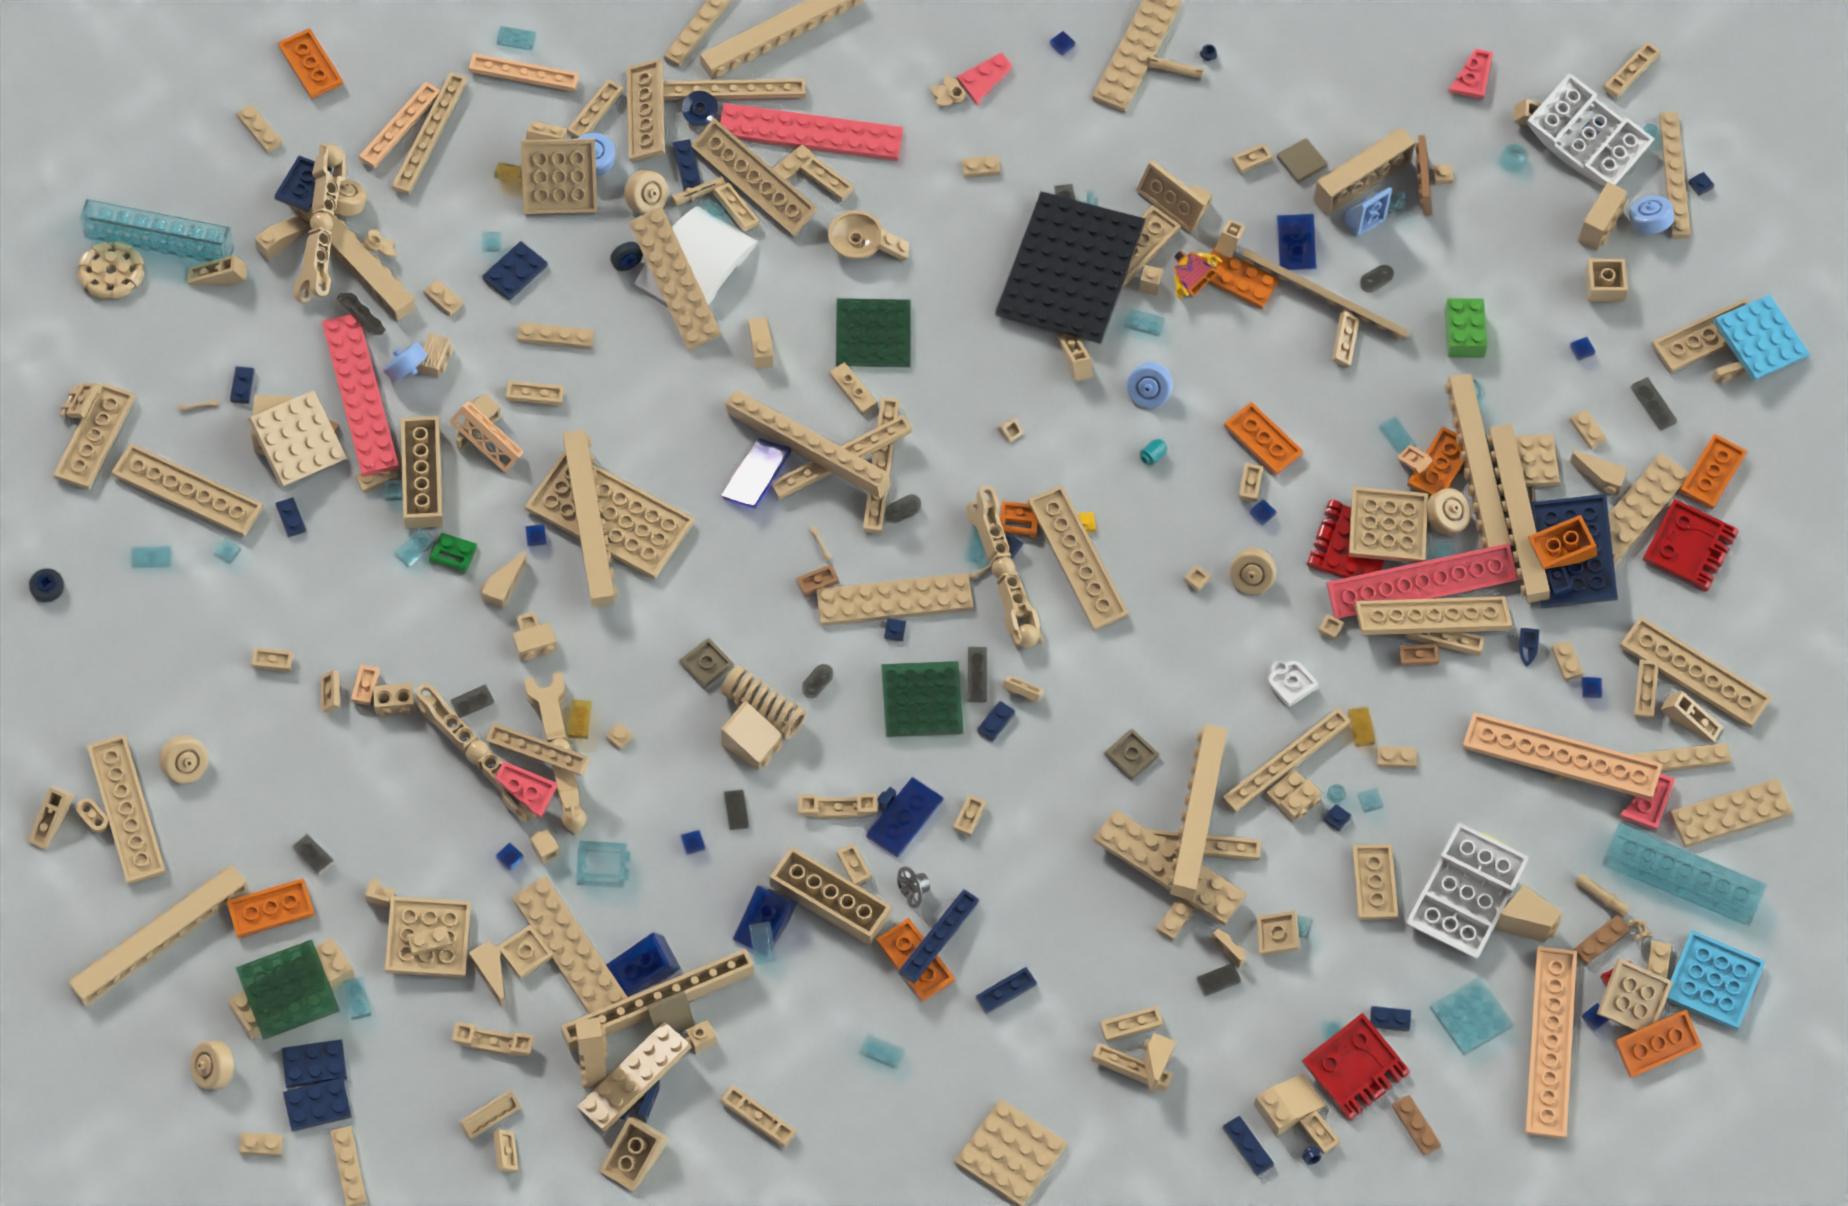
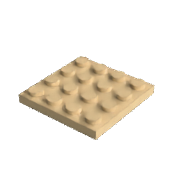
(559, 176)
(297, 438)
(1388, 524)
(422, 914)
(1011, 1153)

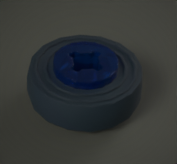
(626, 256)
(53, 588)

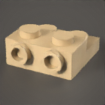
(1294, 795)

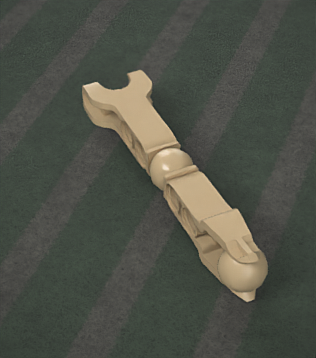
(319, 241)
(1003, 568)
(548, 703)
(476, 751)

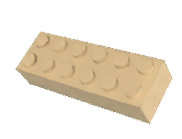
(1364, 171)
(421, 472)
(830, 896)
(335, 967)

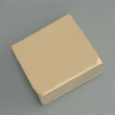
(1010, 429)

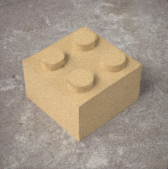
(1606, 280)

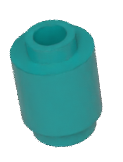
(1153, 451)

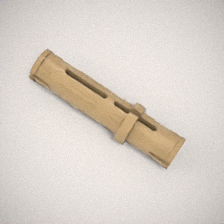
(1174, 67)
(680, 198)
(1610, 900)

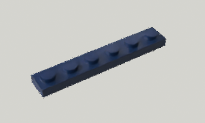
(939, 936)

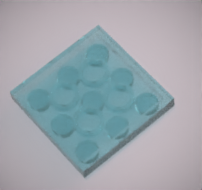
(1471, 1016)

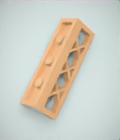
(492, 433)

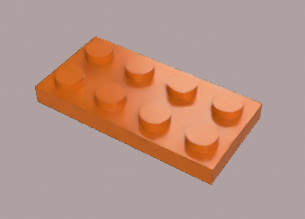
(310, 63)
(1244, 280)
(1263, 438)
(1444, 466)
(1713, 471)
(270, 908)
(900, 944)
(1657, 1043)

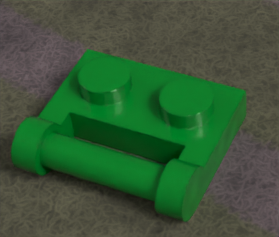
(455, 548)

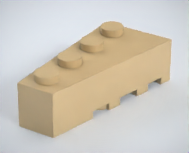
(591, 1051)

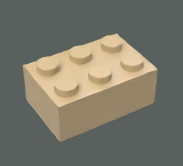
(1603, 216)

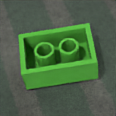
(1465, 327)

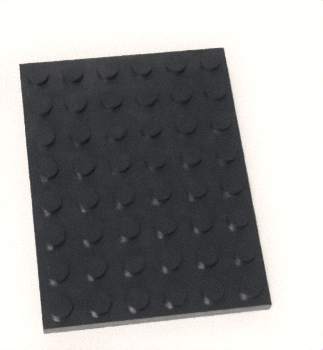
(1070, 267)

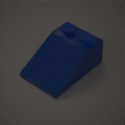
(1296, 241)
(763, 907)
(644, 964)

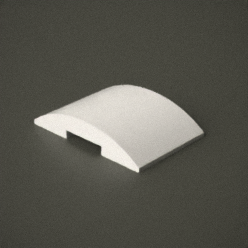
(1598, 157)
(710, 248)
(1467, 891)

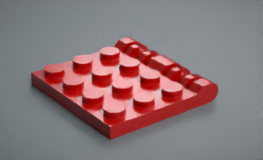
(1334, 540)
(1689, 543)
(1353, 1063)

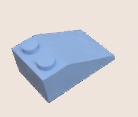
(1368, 212)

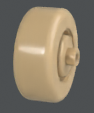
(646, 191)
(350, 198)
(1448, 511)
(1253, 571)
(183, 759)
(212, 1065)

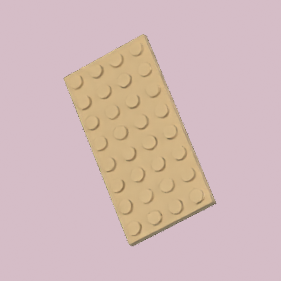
(638, 525)

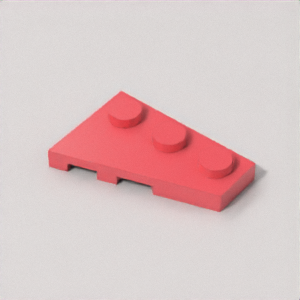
(1474, 75)
(981, 78)
(528, 788)
(1649, 812)

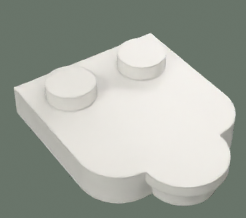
(1291, 681)

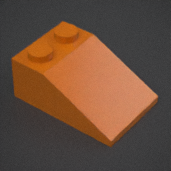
(1564, 544)

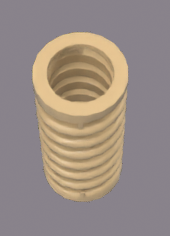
(735, 677)

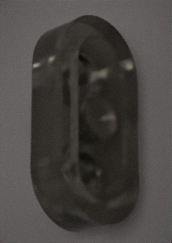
(1379, 279)
(902, 508)
(815, 681)

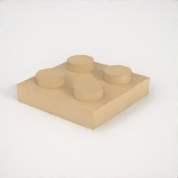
(1278, 933)
(525, 952)

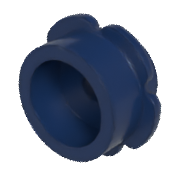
(1208, 49)
(1311, 1155)

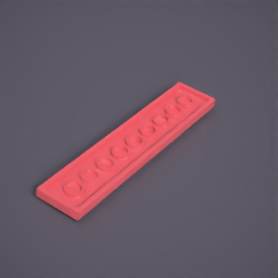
(813, 131)
(360, 395)
(1425, 579)

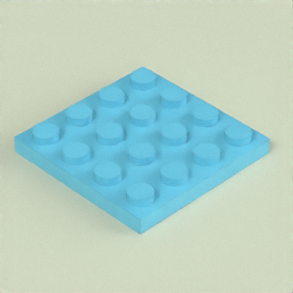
(1761, 337)
(1714, 980)

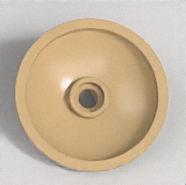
(851, 227)

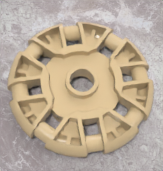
(107, 260)

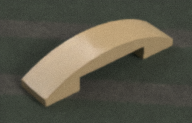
(837, 807)
(492, 1041)

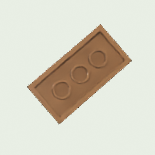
(1423, 175)

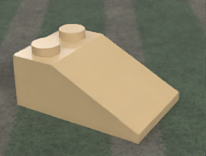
(1288, 1103)
(634, 1153)

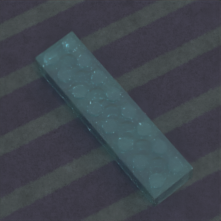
(156, 231)
(1684, 874)

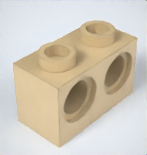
(394, 694)

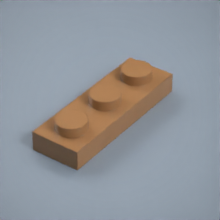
(1602, 940)
(1416, 1125)

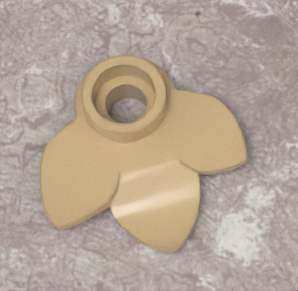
(946, 92)
(375, 242)

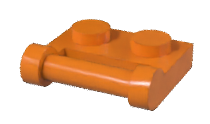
(1018, 513)

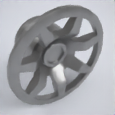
(915, 885)

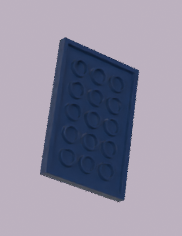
(1591, 579)

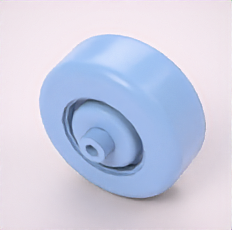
(603, 152)
(1651, 215)
(405, 362)
(1149, 385)

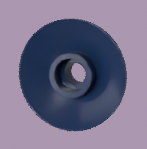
(697, 100)

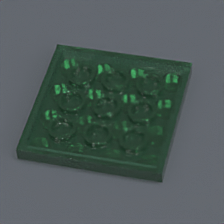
(873, 332)
(922, 699)
(287, 989)

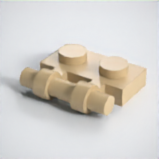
(79, 400)

